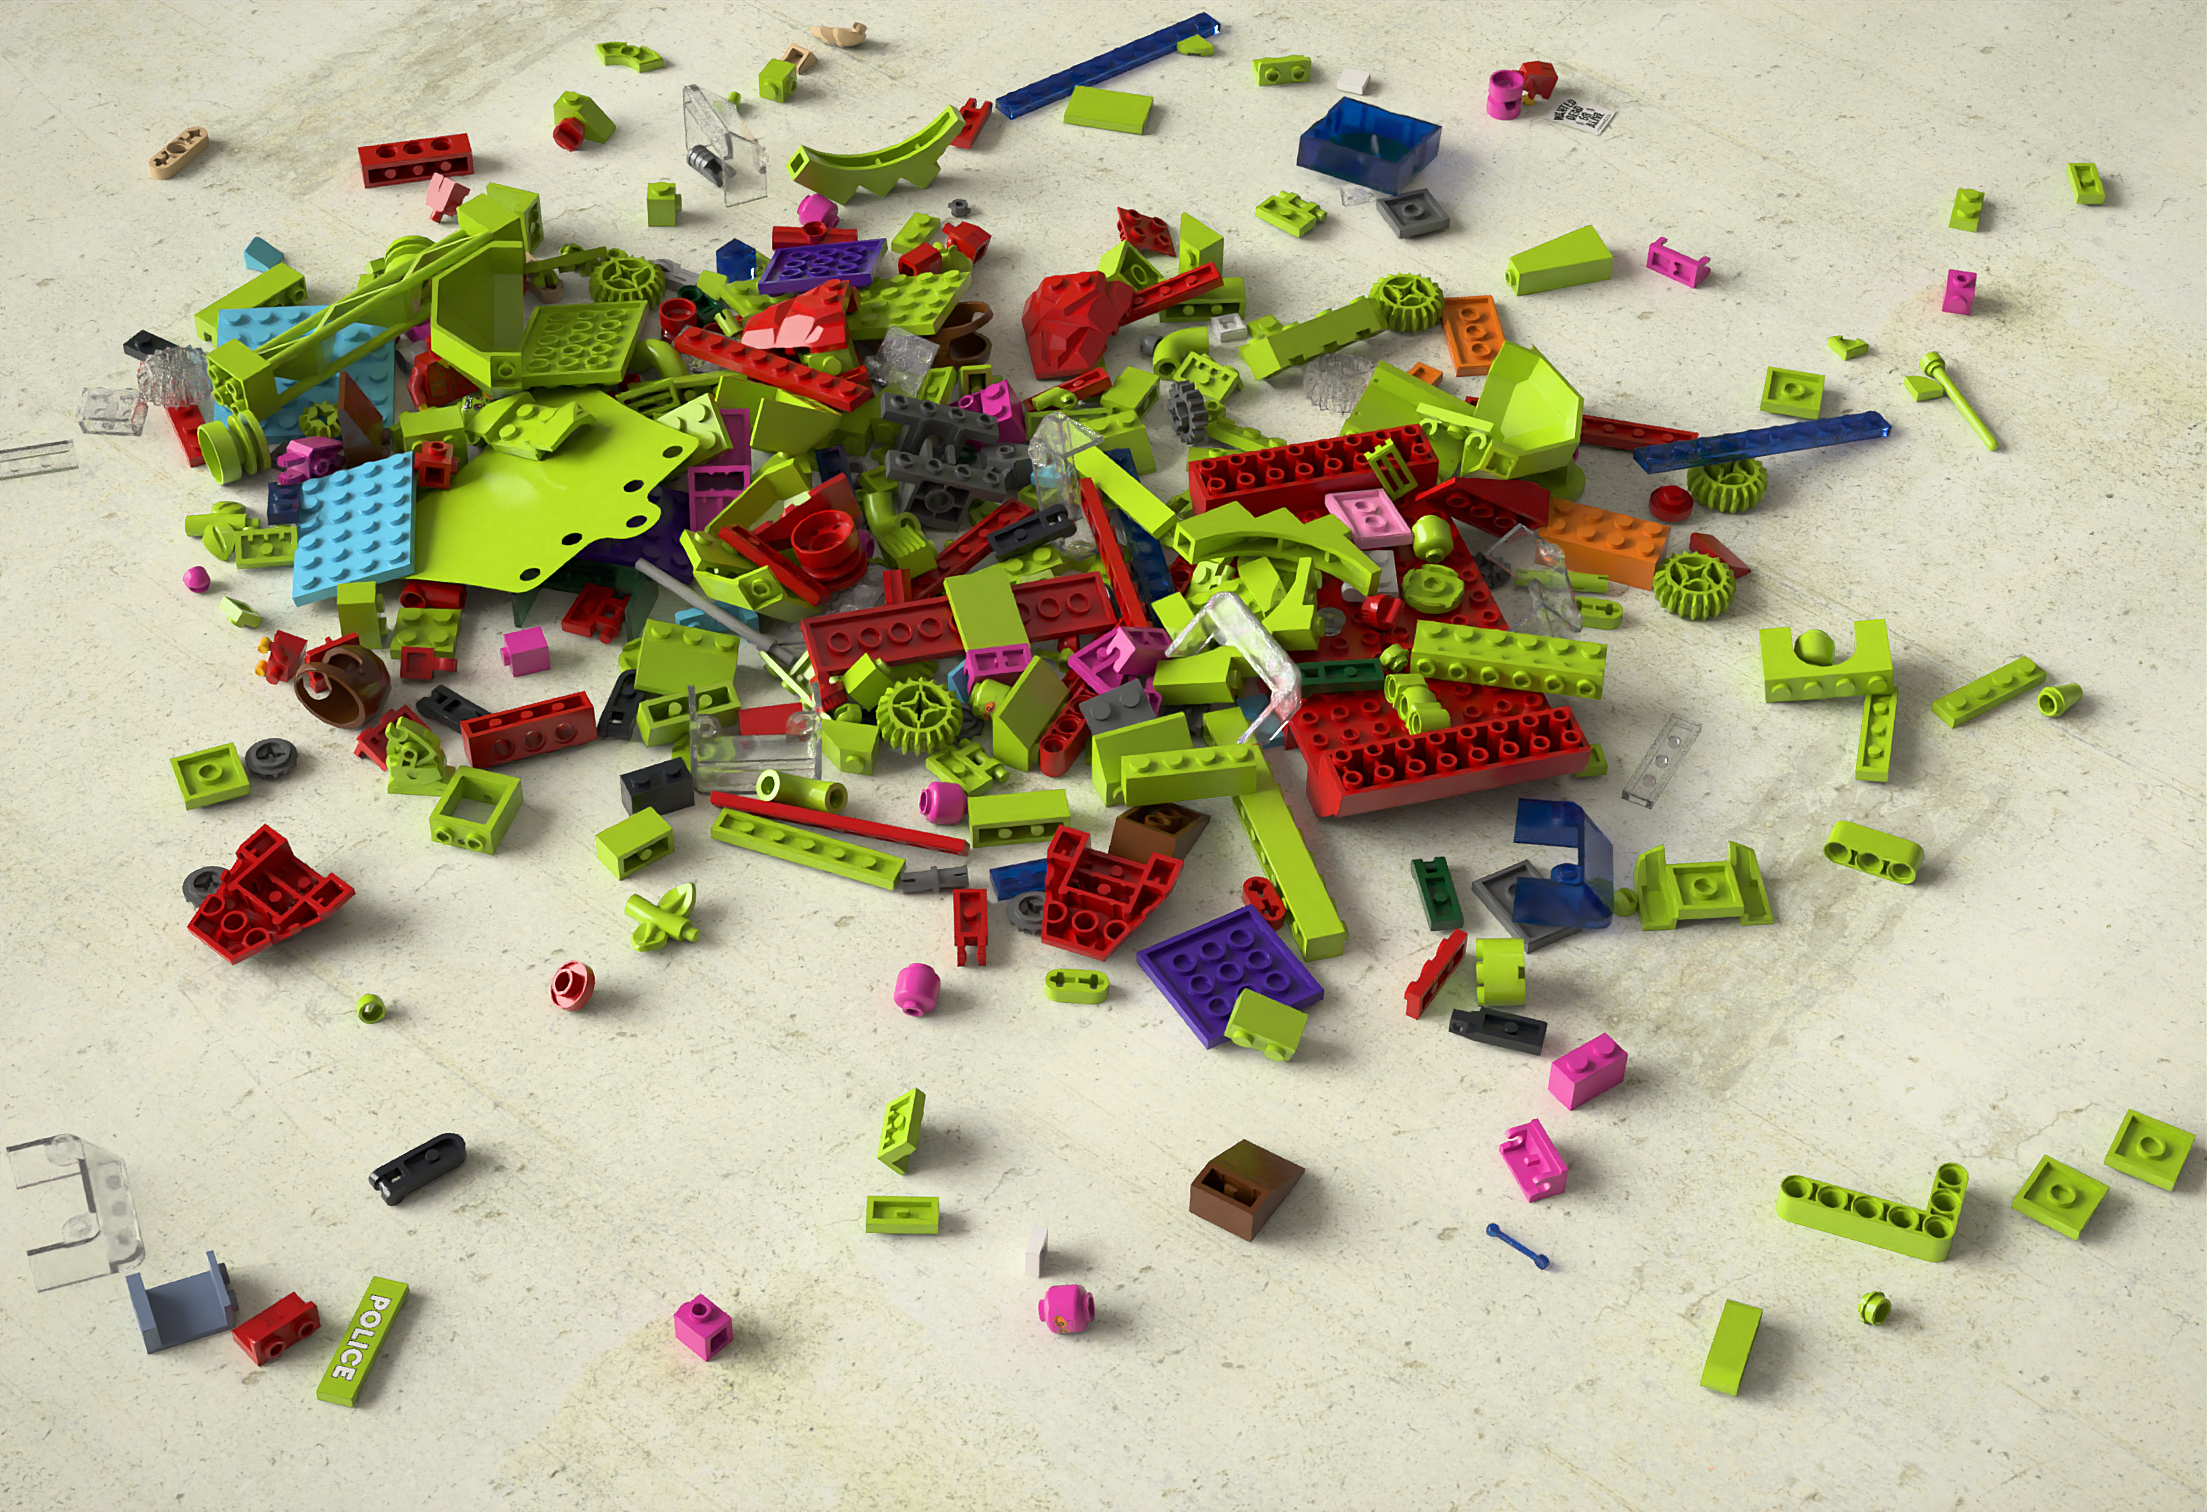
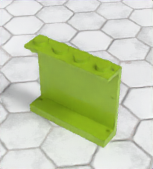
(1393, 401)

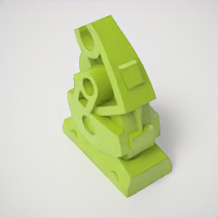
(416, 760)

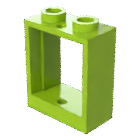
(482, 787)

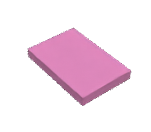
(1370, 517)

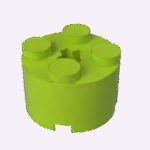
(1500, 972)

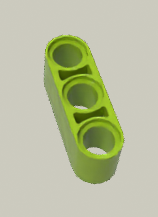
(1873, 852)
(1731, 1347)

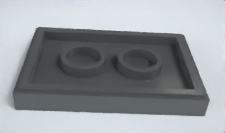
(1498, 893)

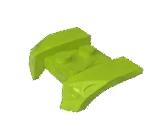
(525, 428)
(1257, 586)
(1700, 889)

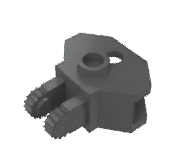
(1009, 460)

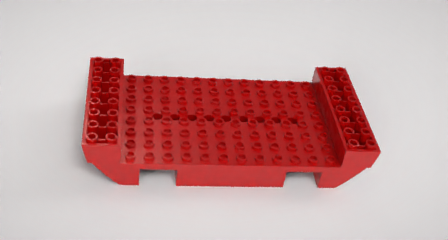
(1355, 740)

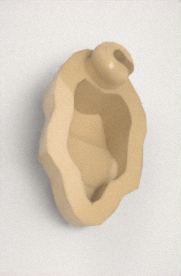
(841, 36)

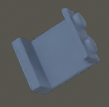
(184, 1307)

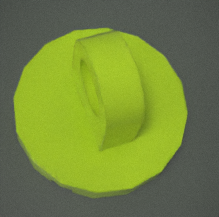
(1563, 482)

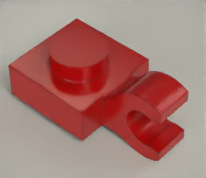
(421, 663)

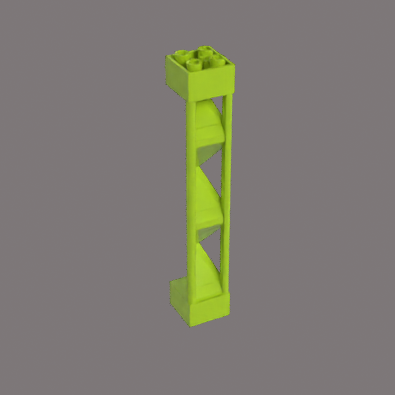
(246, 377)

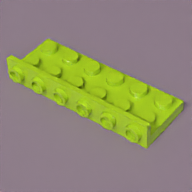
(1509, 659)

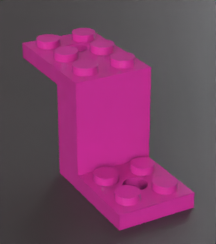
(725, 477)

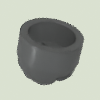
(1149, 343)

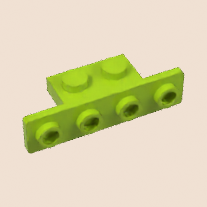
(797, 679)

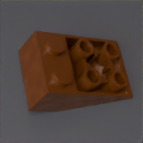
(1243, 1188)

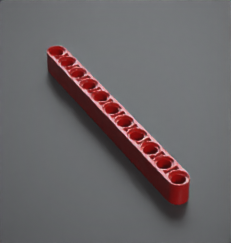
(1070, 731)

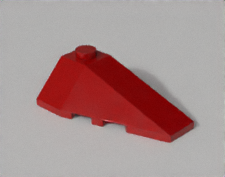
(830, 495)

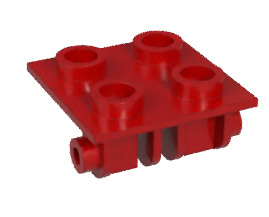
(1144, 232)

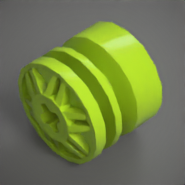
(402, 250)
(229, 449)

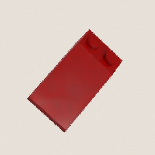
(1490, 503)

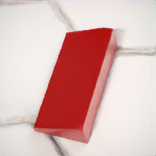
(1709, 544)

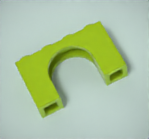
(1793, 680)

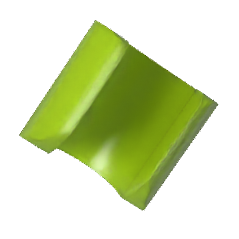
(1060, 658)

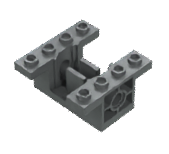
(927, 458)

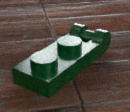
(1341, 676)
(1437, 894)

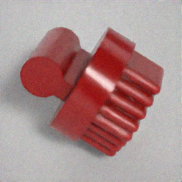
(569, 133)
(1382, 611)
(831, 694)

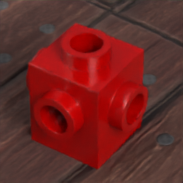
(435, 464)

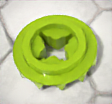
(312, 426)

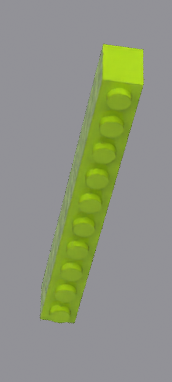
(1281, 848)

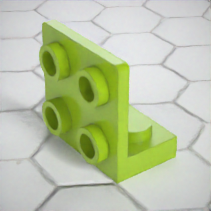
(524, 204)

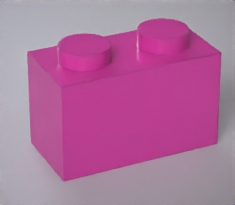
(1587, 1071)

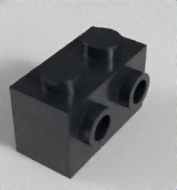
(662, 786)

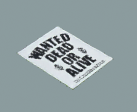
(1579, 115)

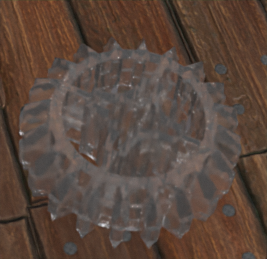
(175, 377)
(1337, 381)

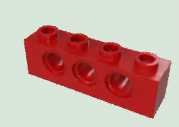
(415, 160)
(513, 725)

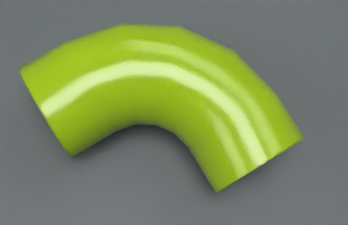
(1177, 347)
(660, 356)
(882, 516)
(802, 792)

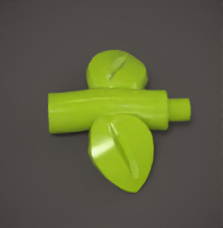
(219, 527)
(663, 920)

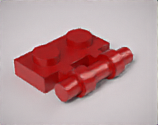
(589, 613)

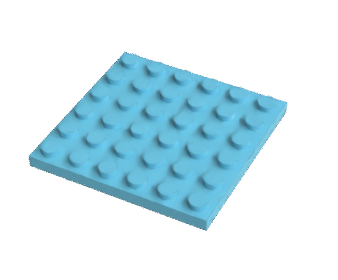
(372, 373)

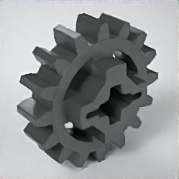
(1187, 412)

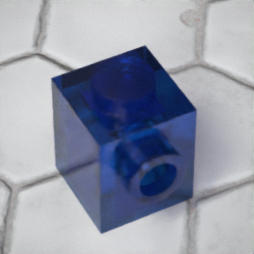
(736, 261)

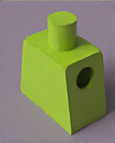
(831, 362)

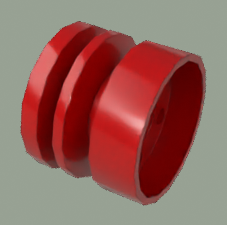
(830, 549)

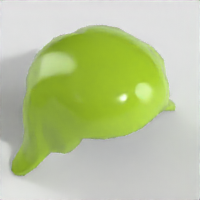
(953, 259)

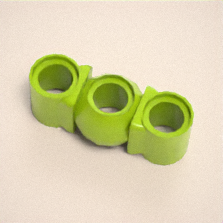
(1415, 703)

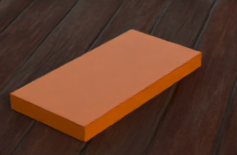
(1472, 333)

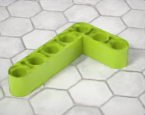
(1877, 1220)

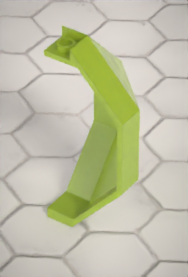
(481, 317)
(1532, 410)
(759, 503)

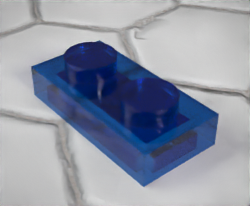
(1018, 878)

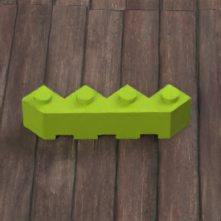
(1307, 341)

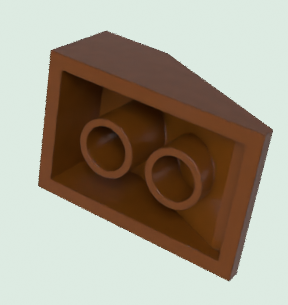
(360, 425)
(1157, 829)

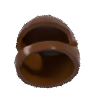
(958, 337)
(356, 684)

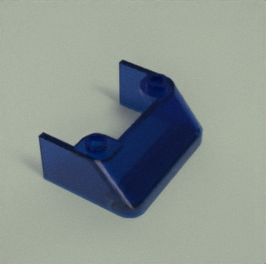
(1574, 893)

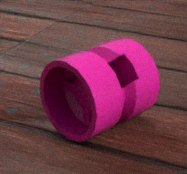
(1505, 95)

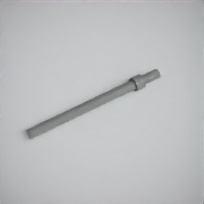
(763, 642)

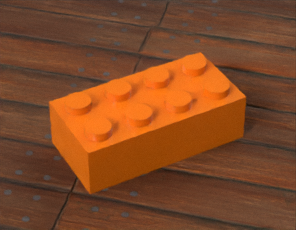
(1607, 542)

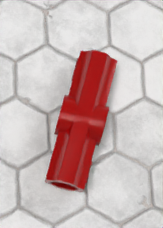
(810, 234)

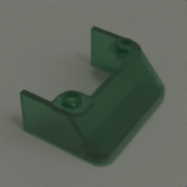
(575, 575)

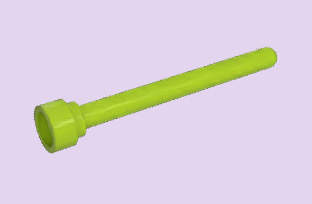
(1934, 366)

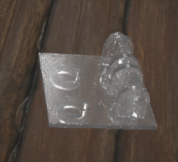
(902, 361)

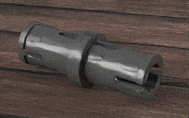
(935, 879)

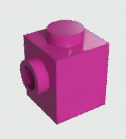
(1959, 292)
(525, 652)
(703, 1327)

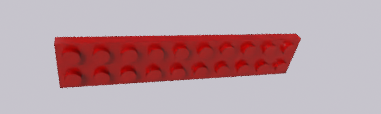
(929, 631)

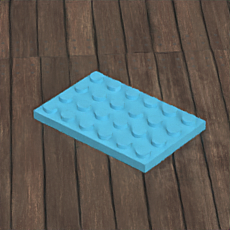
(355, 528)

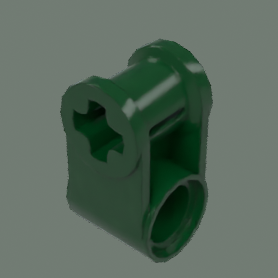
(705, 305)

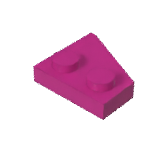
(1096, 666)

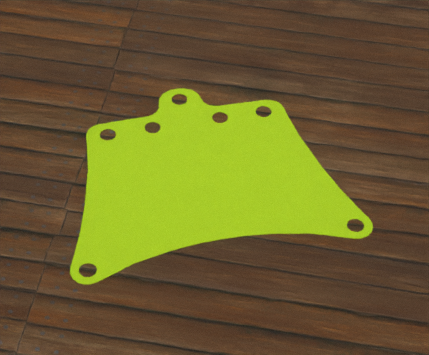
(516, 510)

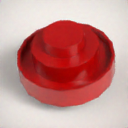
(1671, 503)
(572, 986)

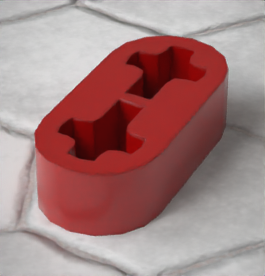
(1269, 902)

